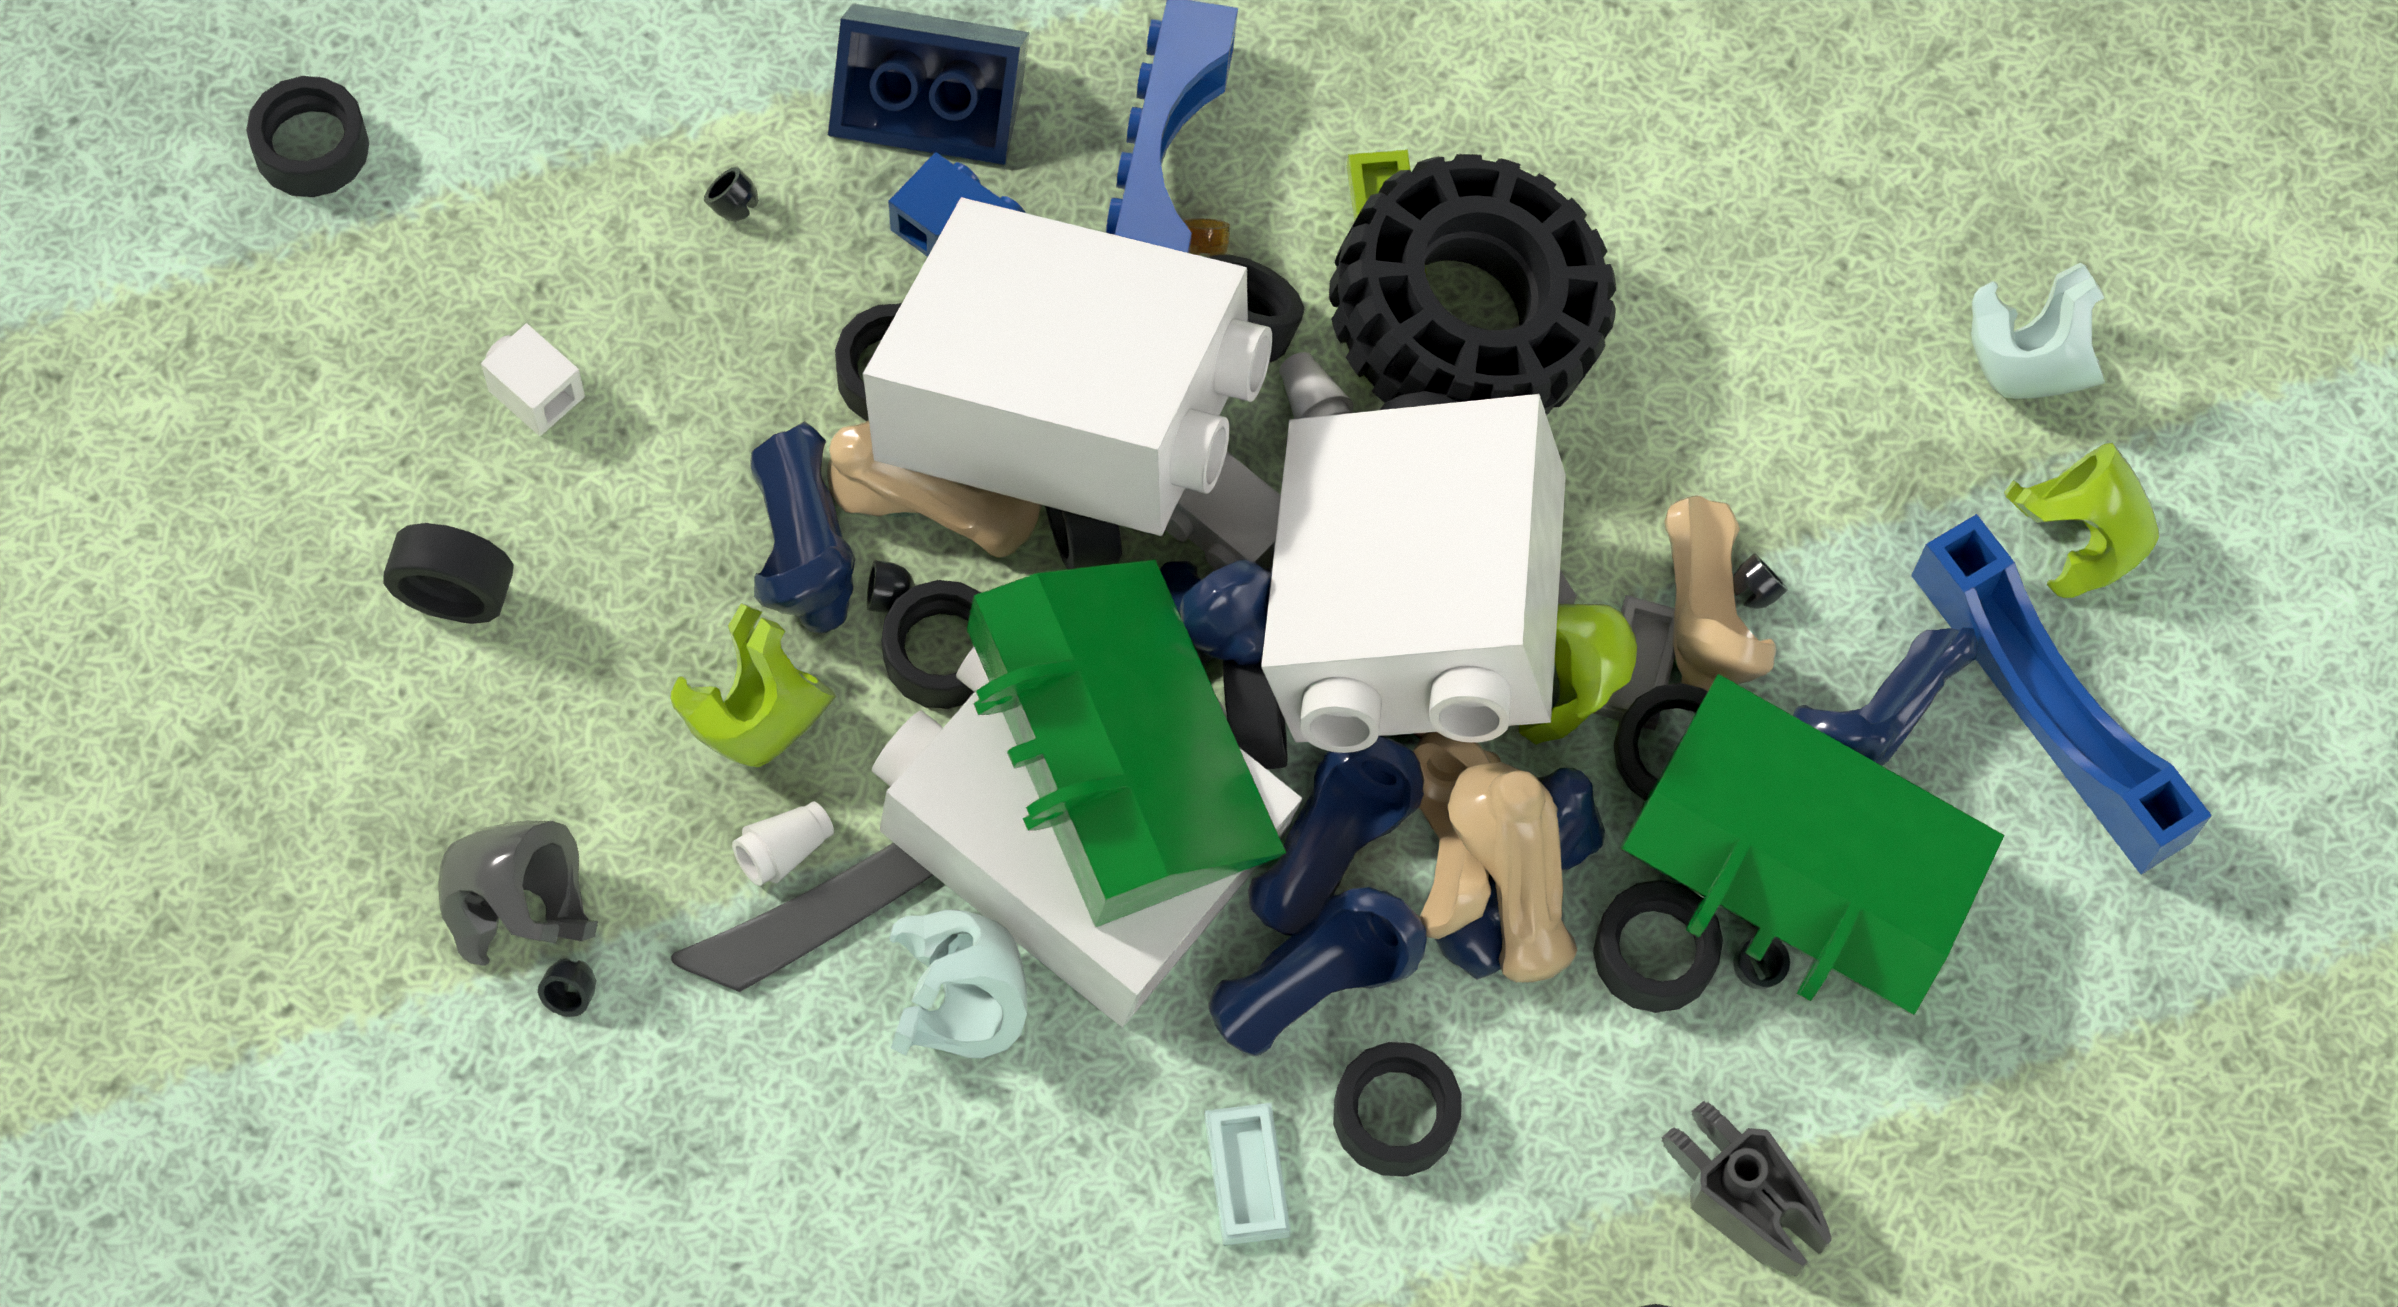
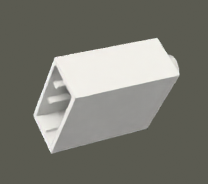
(1065, 367)
(1416, 573)
(961, 817)

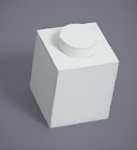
(532, 379)

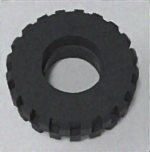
(1504, 225)

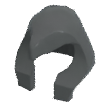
(486, 881)

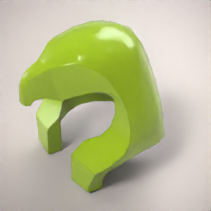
(2111, 503)
(1592, 662)
(766, 704)

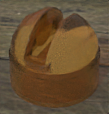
(1208, 236)

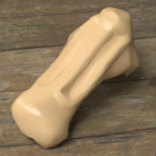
(878, 489)
(1707, 630)
(1514, 832)
(1460, 879)

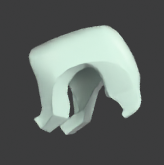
(2050, 352)
(980, 980)

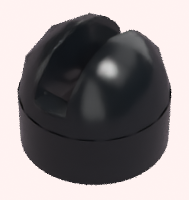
(731, 195)
(1761, 580)
(886, 584)
(1774, 965)
(555, 983)

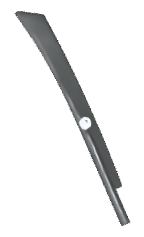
(807, 921)

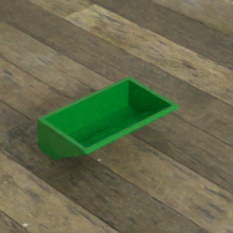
(1119, 735)
(1812, 847)

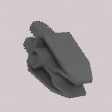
(1750, 1191)

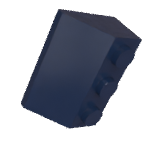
(927, 83)

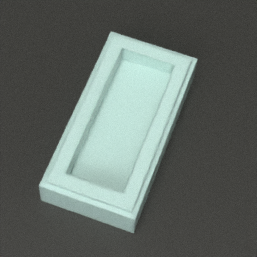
(1247, 1174)

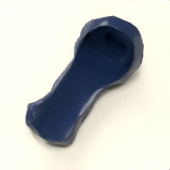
(810, 559)
(1223, 610)
(1901, 699)
(1351, 804)
(1581, 833)
(1353, 943)

